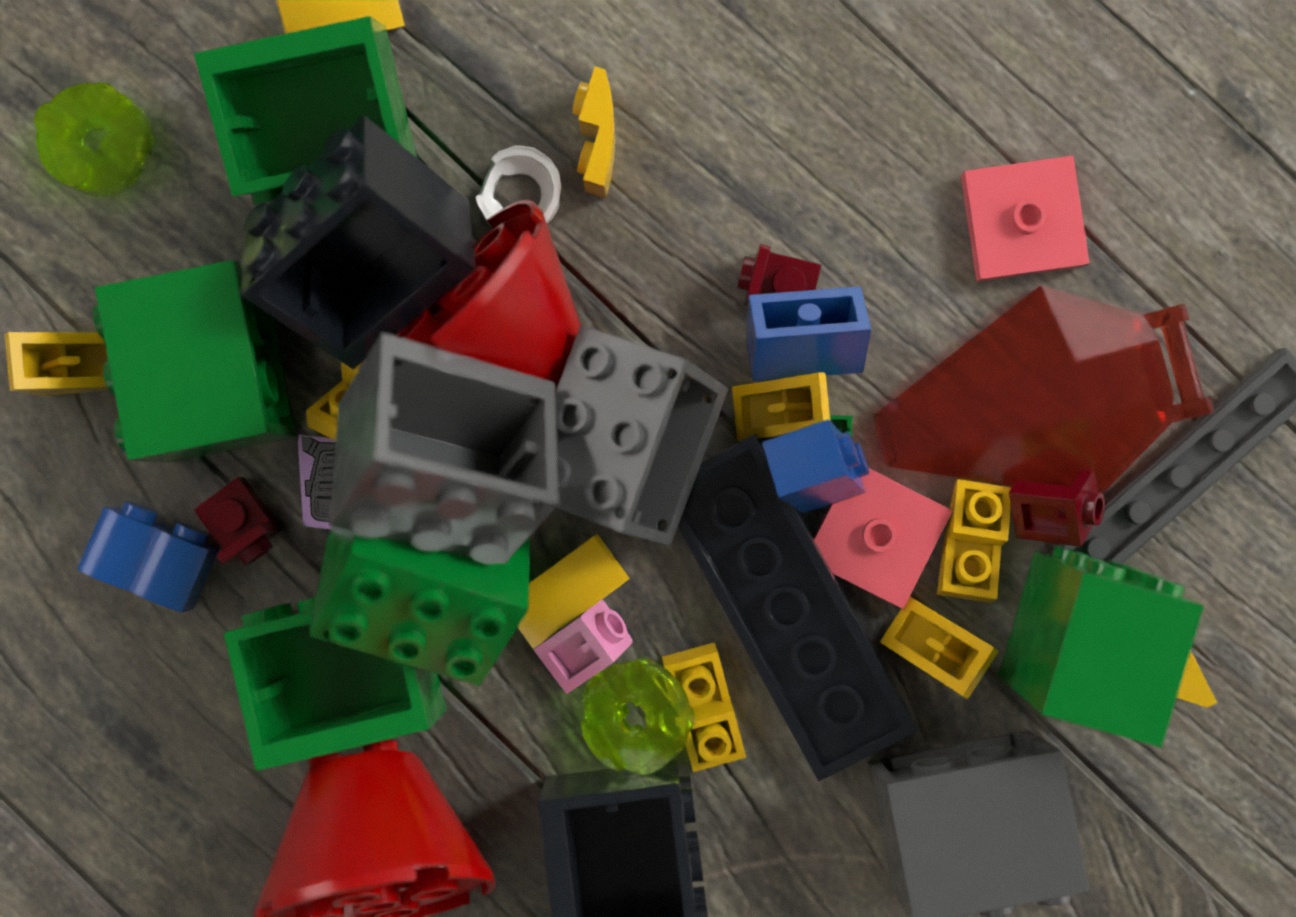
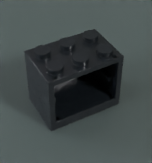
(356, 244)
(621, 844)

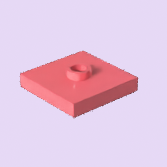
(1024, 218)
(881, 537)

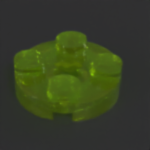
(64, 125)
(666, 716)

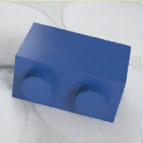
(807, 333)
(816, 466)

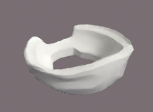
(521, 161)

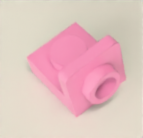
(585, 646)

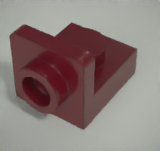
(776, 274)
(1057, 511)
(238, 522)

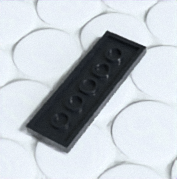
(791, 613)

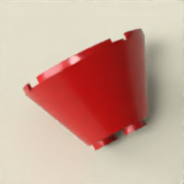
(513, 304)
(372, 843)

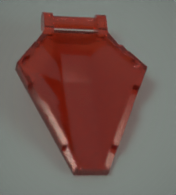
(1047, 395)

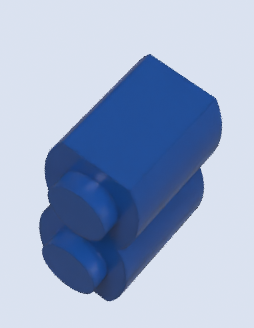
(148, 557)

